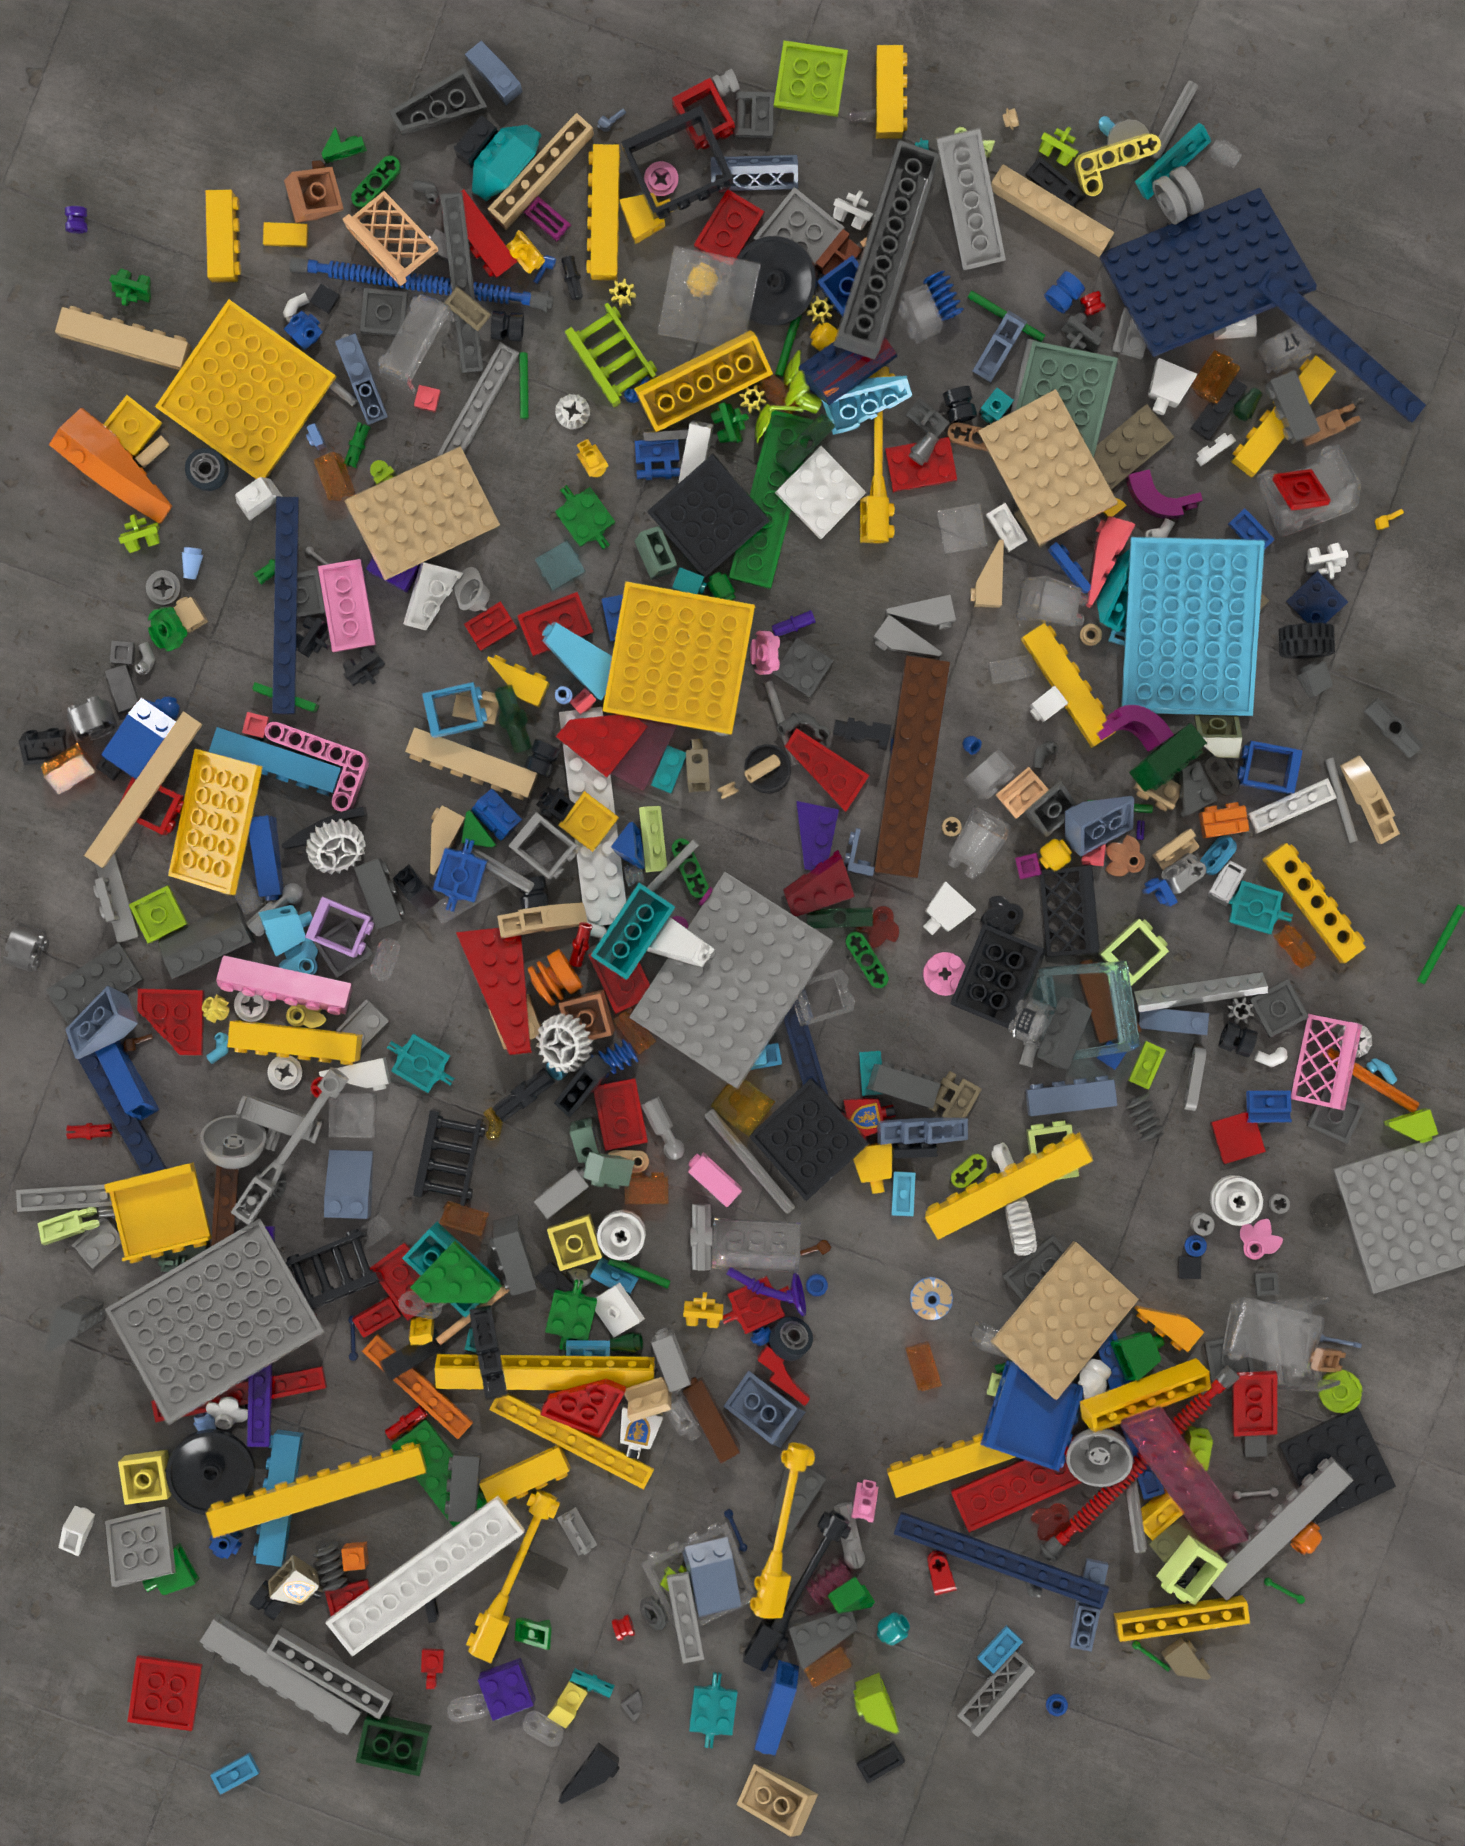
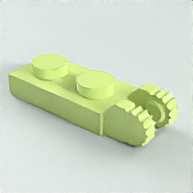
(66, 1225)

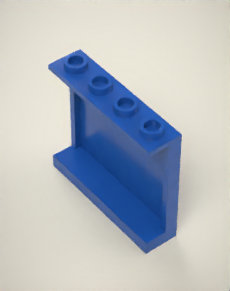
(1029, 1421)

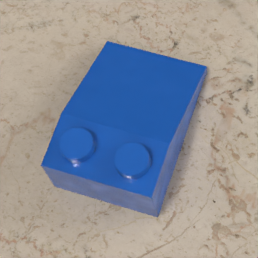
(138, 738)

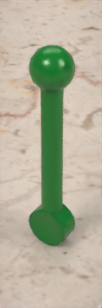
(1299, 1598)
(1136, 1645)

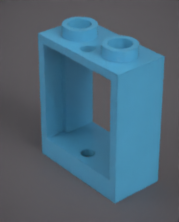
(432, 714)

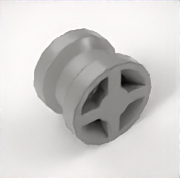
(1198, 1223)

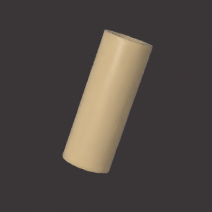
(152, 451)
(762, 768)

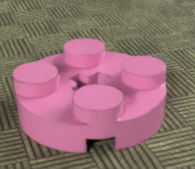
(765, 652)
(935, 965)

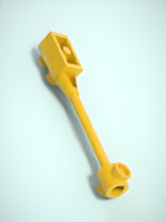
(876, 507)
(774, 1582)
(493, 1622)

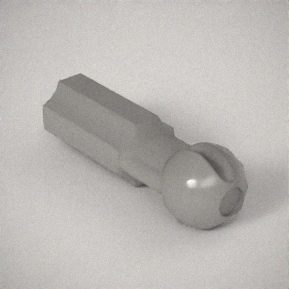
(291, 894)
(662, 1126)
(853, 1553)

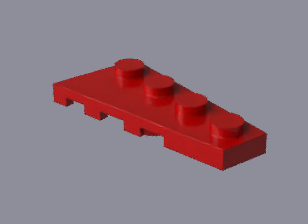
(830, 770)

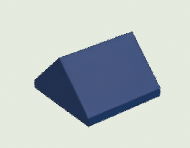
(838, 283)

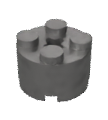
(91, 719)
(25, 947)

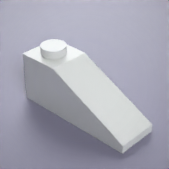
(366, 1074)

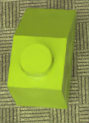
(1415, 1125)

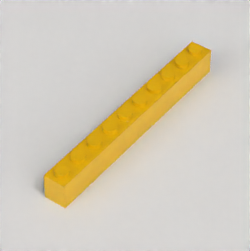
(544, 1372)
(316, 1490)

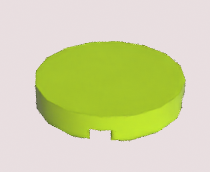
(1344, 1396)

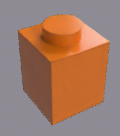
(355, 1556)

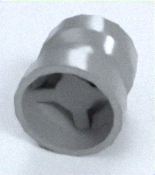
(726, 83)

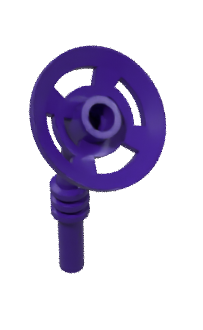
(795, 1295)

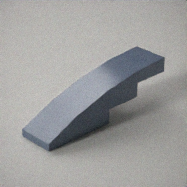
(922, 1130)

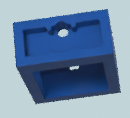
(1291, 773)

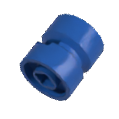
(1061, 295)

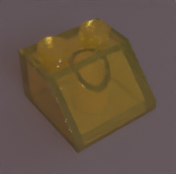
(743, 1106)

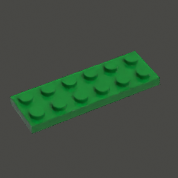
(436, 1458)

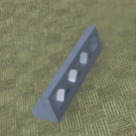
(759, 165)

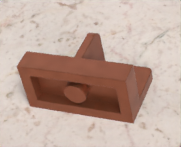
(837, 253)

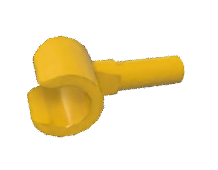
(1382, 522)

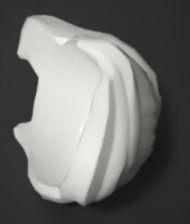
(1094, 1377)

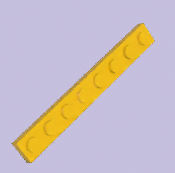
(573, 1440)

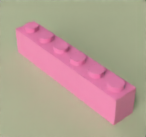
(284, 985)

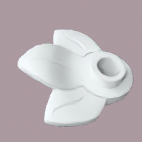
(226, 1412)

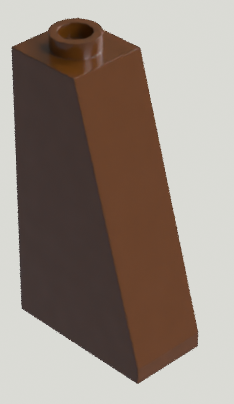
(1097, 997)
(711, 1420)

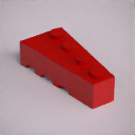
(485, 241)

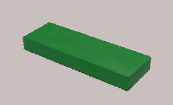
(301, 703)

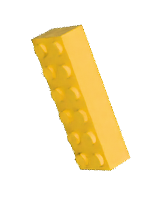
(703, 381)

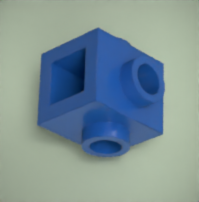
(303, 329)
(225, 1550)

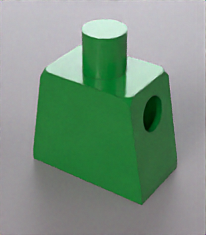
(1137, 1353)
(183, 1578)

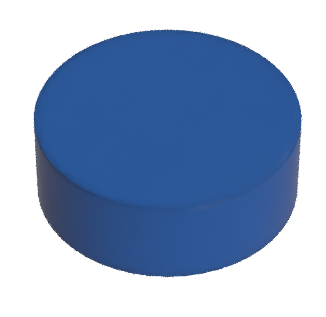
(816, 1285)

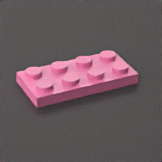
(346, 605)

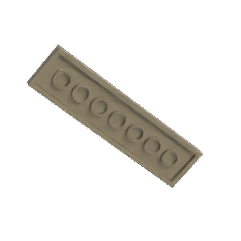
(1123, 451)

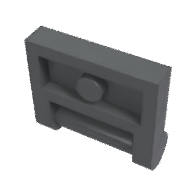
(761, 115)

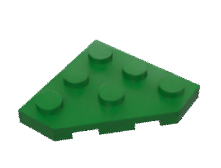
(456, 1279)

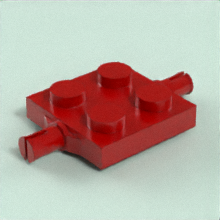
(752, 1309)

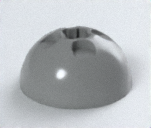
(232, 1141)
(1099, 1457)

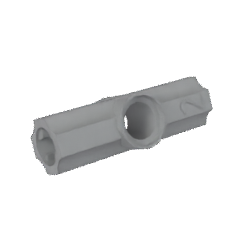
(701, 1236)

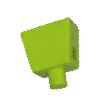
(1199, 1446)

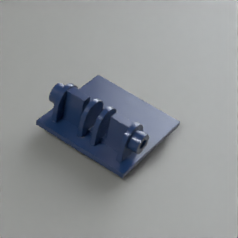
(1317, 600)

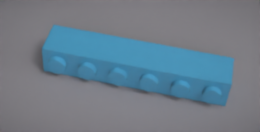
(278, 761)
(282, 1467)

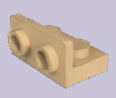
(465, 709)
(1164, 796)
(1176, 849)
(648, 1399)

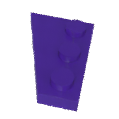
(816, 832)

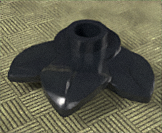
(999, 917)

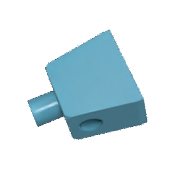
(284, 927)

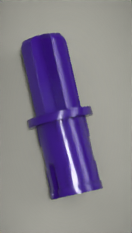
(793, 624)

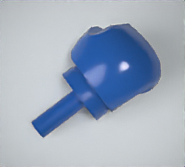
(167, 705)

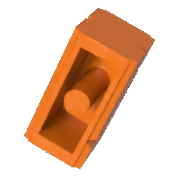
(1223, 821)

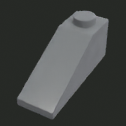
(928, 612)
(899, 638)

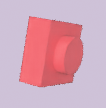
(427, 398)
(583, 701)
(255, 725)
(1095, 857)

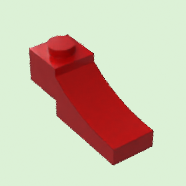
(780, 1375)

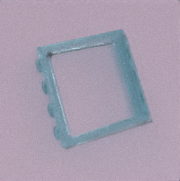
(1121, 999)

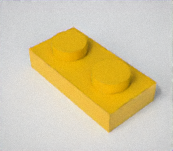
(421, 1330)

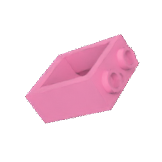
(714, 1178)

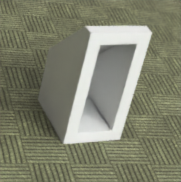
(1048, 704)
(76, 1530)

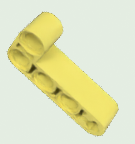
(1118, 158)

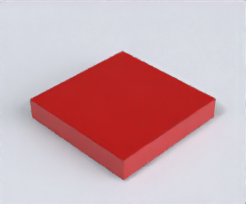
(1301, 489)
(1237, 1138)

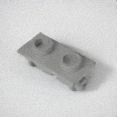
(577, 1531)

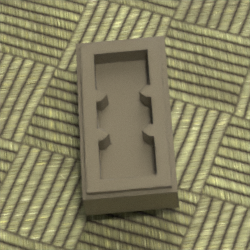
(467, 308)

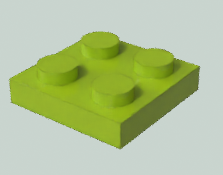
(158, 914)

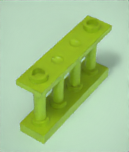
(590, 356)

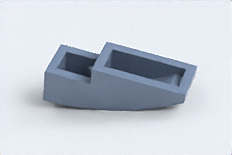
(999, 346)

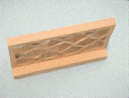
(380, 252)

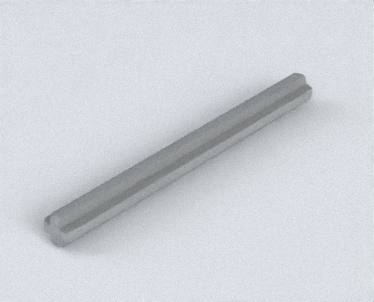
(749, 1161)

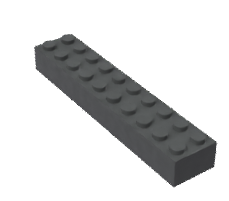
(886, 250)

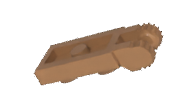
(1332, 424)
(1326, 1360)

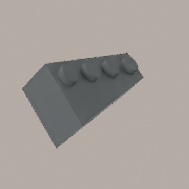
(440, 104)

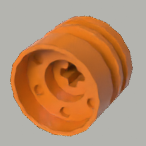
(555, 977)

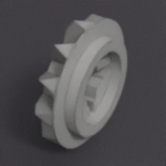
(156, 580)

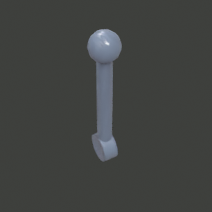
(1349, 1343)

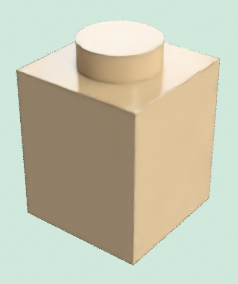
(190, 613)

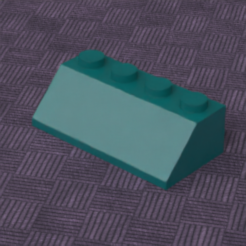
(632, 931)
(428, 1250)

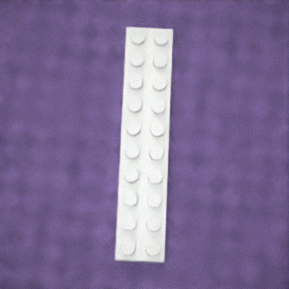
(598, 870)
(425, 1576)

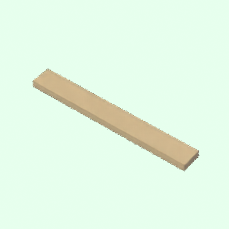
(143, 789)

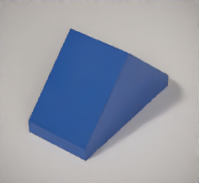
(630, 845)

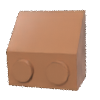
(313, 194)

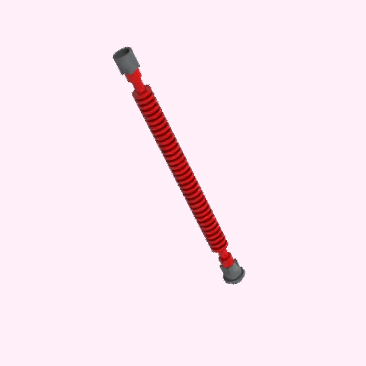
(1057, 1544)

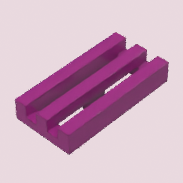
(561, 230)

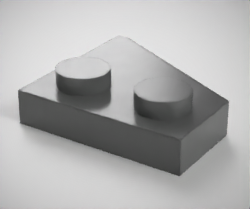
(1195, 789)

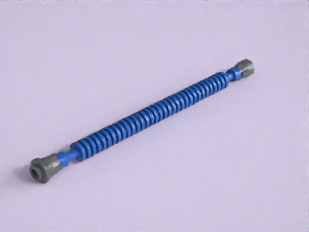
(301, 264)

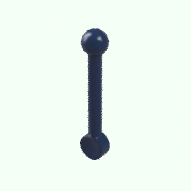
(353, 1355)
(729, 1514)

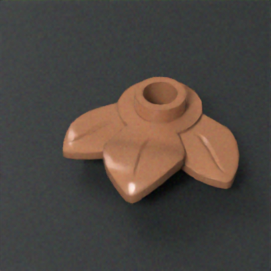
(1121, 856)

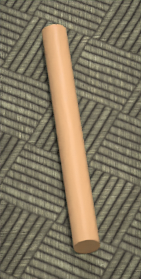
(464, 1321)

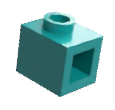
(995, 406)
(689, 582)

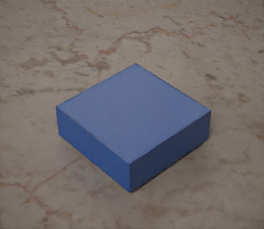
(1111, 1060)

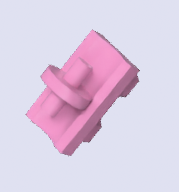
(865, 1500)

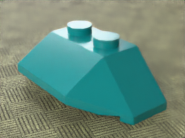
(503, 160)
(1113, 595)

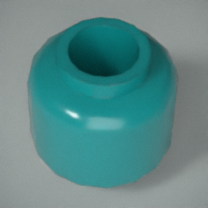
(893, 1628)

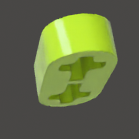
(964, 1166)

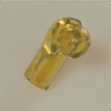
(495, 1124)

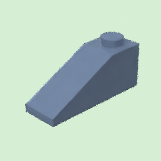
(494, 72)
(1175, 1021)

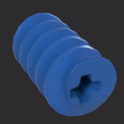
(942, 296)
(619, 1056)

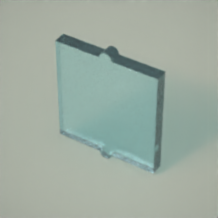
(560, 565)

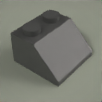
(1050, 809)

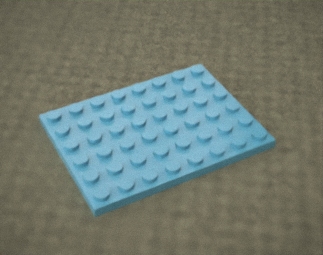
(1192, 625)

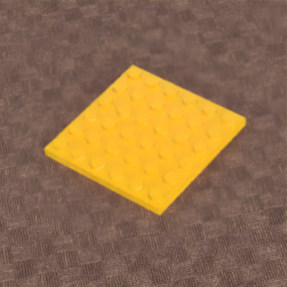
(245, 391)
(678, 658)

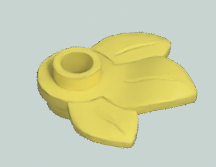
(309, 1017)

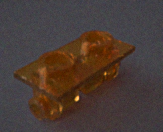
(776, 391)
(1301, 954)
(635, 1033)

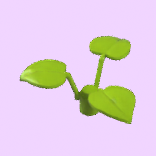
(798, 392)

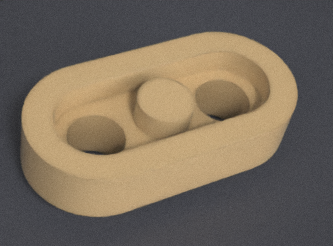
(632, 1154)

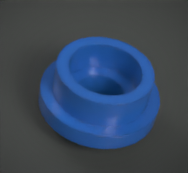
(1189, 1242)
(761, 1336)
(1059, 1710)

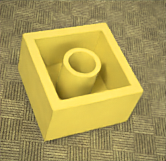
(574, 1242)
(144, 1477)

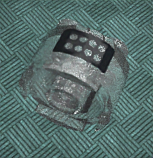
(1031, 1021)

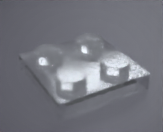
(962, 528)

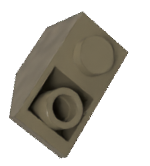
(1183, 1660)

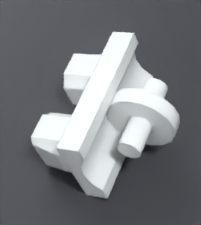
(843, 207)
(1328, 563)

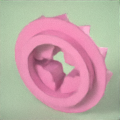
(661, 168)

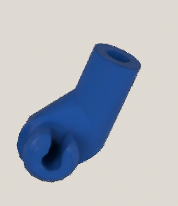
(630, 394)

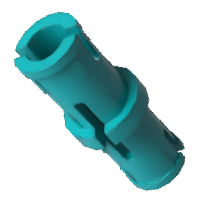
(592, 1683)

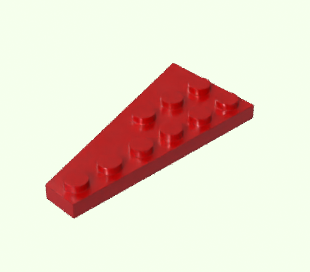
(501, 977)

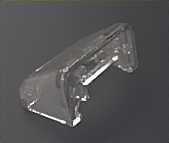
(1336, 478)
(1272, 1334)

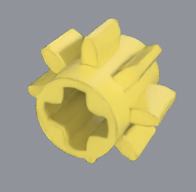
(620, 298)
(822, 315)
(756, 404)
(215, 1008)

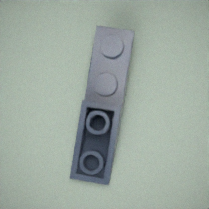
(361, 378)
(1086, 1615)

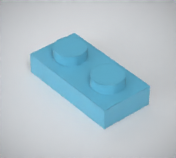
(903, 1193)

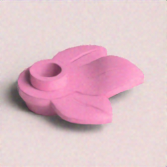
(1261, 1236)

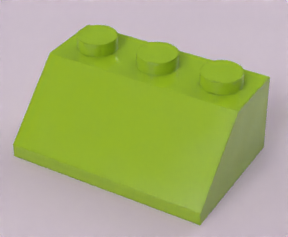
(875, 1703)

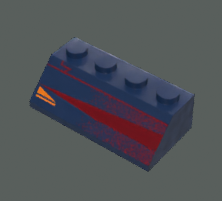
(838, 371)

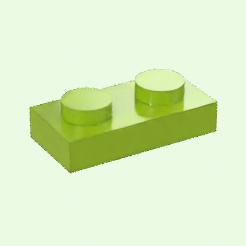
(1146, 1065)

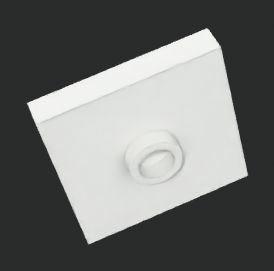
(617, 1310)

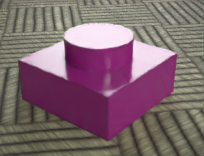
(1028, 866)

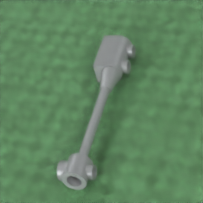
(265, 1183)

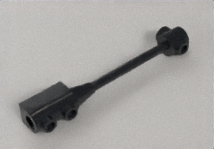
(771, 1634)

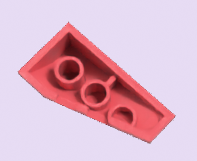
(1109, 542)

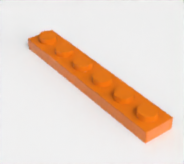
(422, 1391)

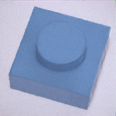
(314, 437)

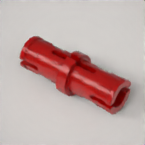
(580, 944)
(89, 1131)
(406, 1423)

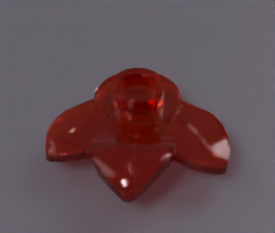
(881, 929)
(1048, 1523)

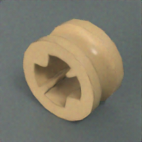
(728, 790)
(952, 820)

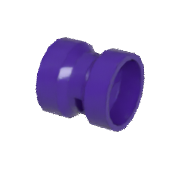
(76, 219)

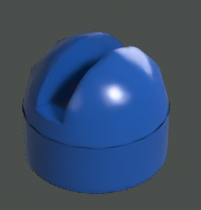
(972, 744)

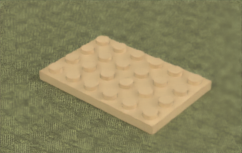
(1047, 467)
(422, 513)
(1064, 1320)

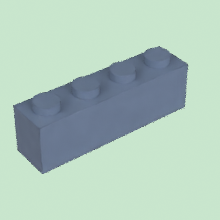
(1071, 1097)

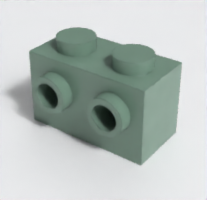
(655, 552)
(608, 1170)

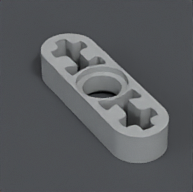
(1194, 1079)

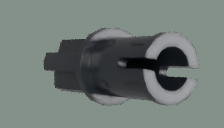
(572, 277)

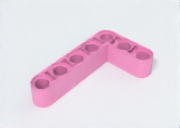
(325, 753)

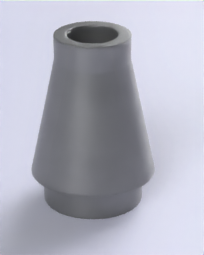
(922, 450)

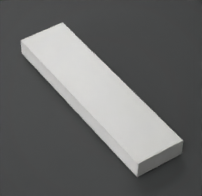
(1292, 805)

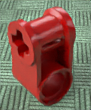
(940, 1575)

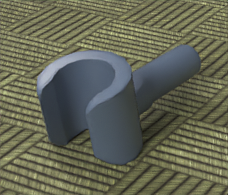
(605, 124)

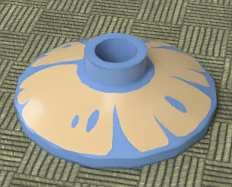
(931, 1287)

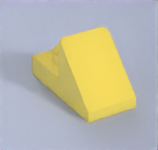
(567, 1704)

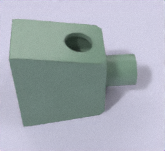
(583, 1136)

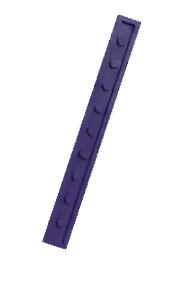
(260, 1400)

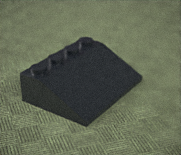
(997, 976)

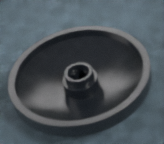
(784, 280)
(209, 1469)

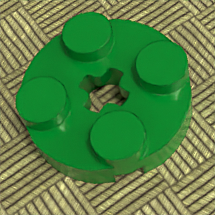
(166, 618)

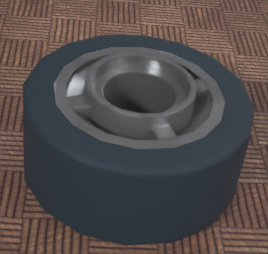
(195, 464)
(798, 1331)

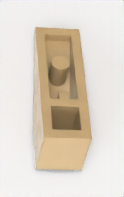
(988, 588)
(444, 832)

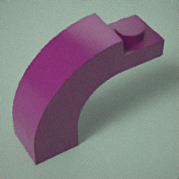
(1154, 503)
(1139, 721)

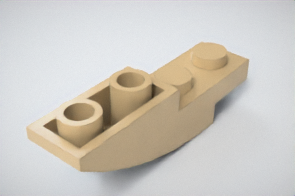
(1371, 798)
(542, 919)

